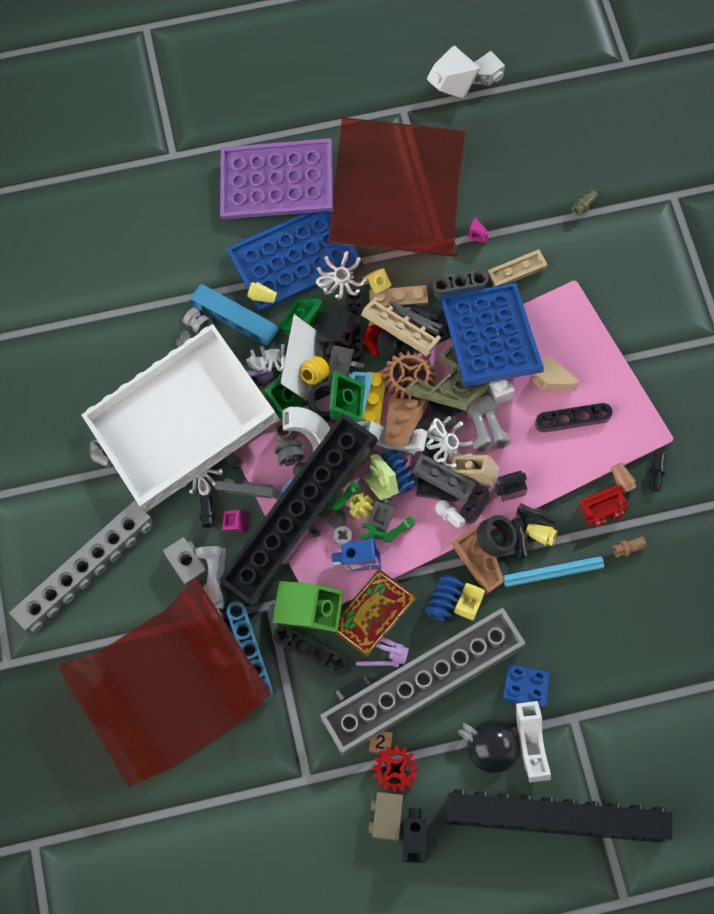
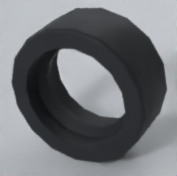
(316, 390)
(507, 530)

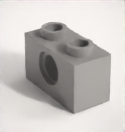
(177, 553)

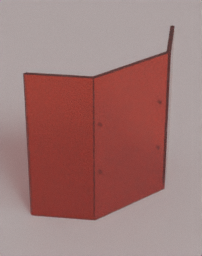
(396, 187)
(166, 687)

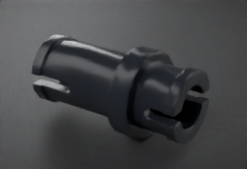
(429, 314)
(207, 515)
(521, 543)

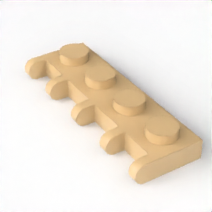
(400, 327)

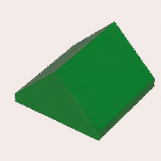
(304, 309)
(281, 397)
(346, 397)

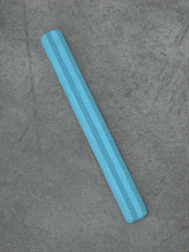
(553, 571)

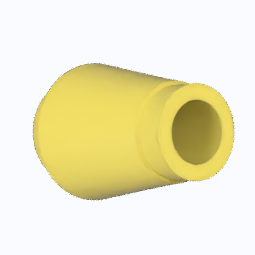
(261, 293)
(544, 534)

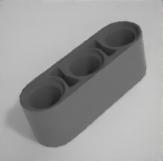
(466, 278)

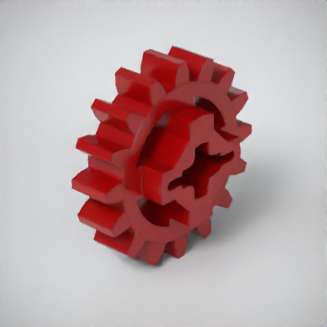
(388, 761)

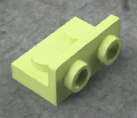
(382, 479)

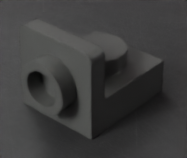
(382, 513)

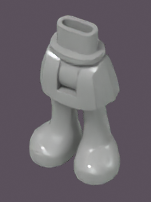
(486, 408)
(214, 588)

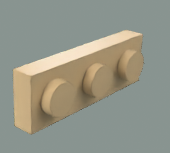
(517, 269)
(403, 296)

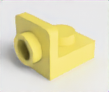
(378, 280)

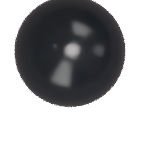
(493, 747)

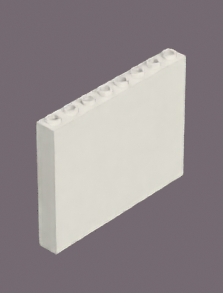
(179, 417)

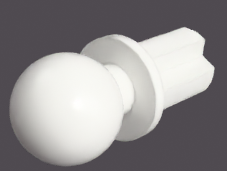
(449, 513)

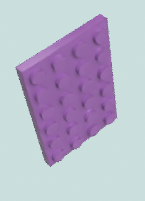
(276, 179)

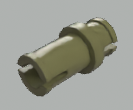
(582, 204)

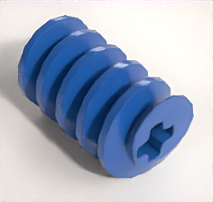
(403, 479)
(443, 597)

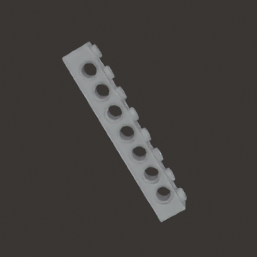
(70, 569)

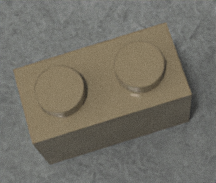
(387, 816)

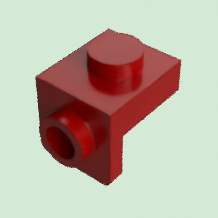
(370, 338)

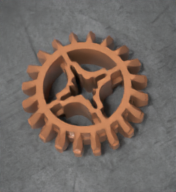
(401, 364)

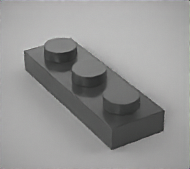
(443, 477)
(247, 489)

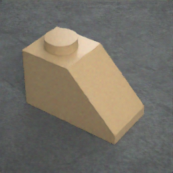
(554, 377)
(477, 468)

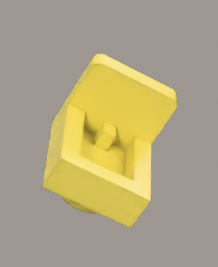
(469, 601)

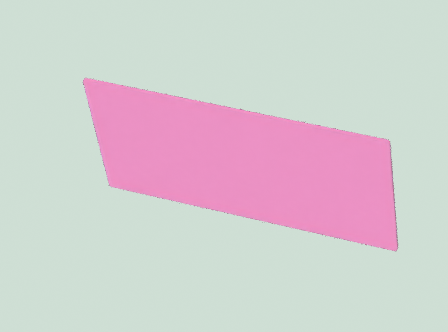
(553, 461)

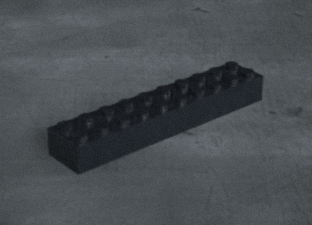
(298, 510)
(559, 817)

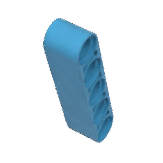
(234, 315)
(248, 641)

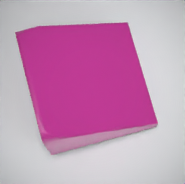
(478, 232)
(235, 521)

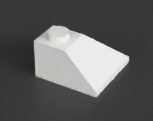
(453, 73)

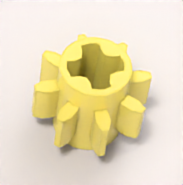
(360, 506)

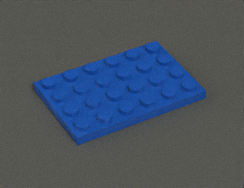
(289, 256)
(491, 335)

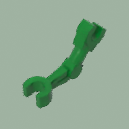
(351, 490)
(387, 536)

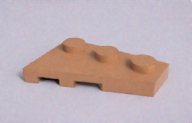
(402, 419)
(480, 564)

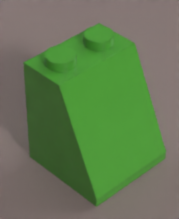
(308, 606)

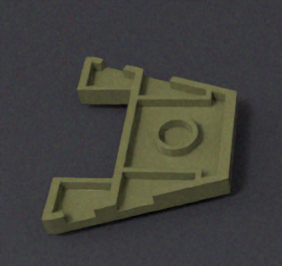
(450, 389)

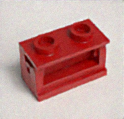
(603, 506)

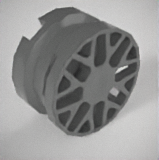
(289, 452)

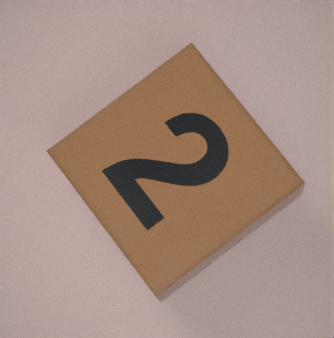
(380, 742)

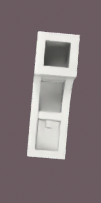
(306, 422)
(415, 443)
(531, 741)

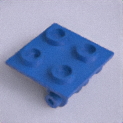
(526, 685)

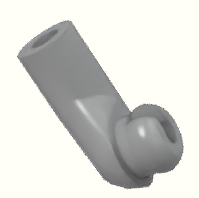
(97, 454)

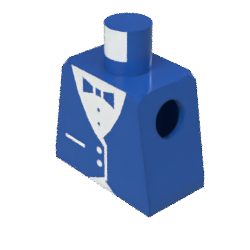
(358, 556)

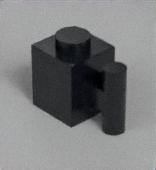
(511, 485)

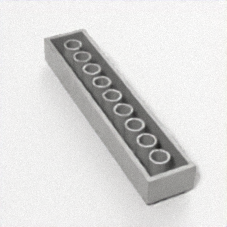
(422, 681)

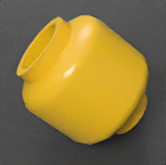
(314, 370)

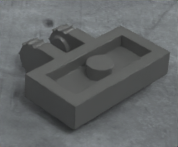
(340, 362)

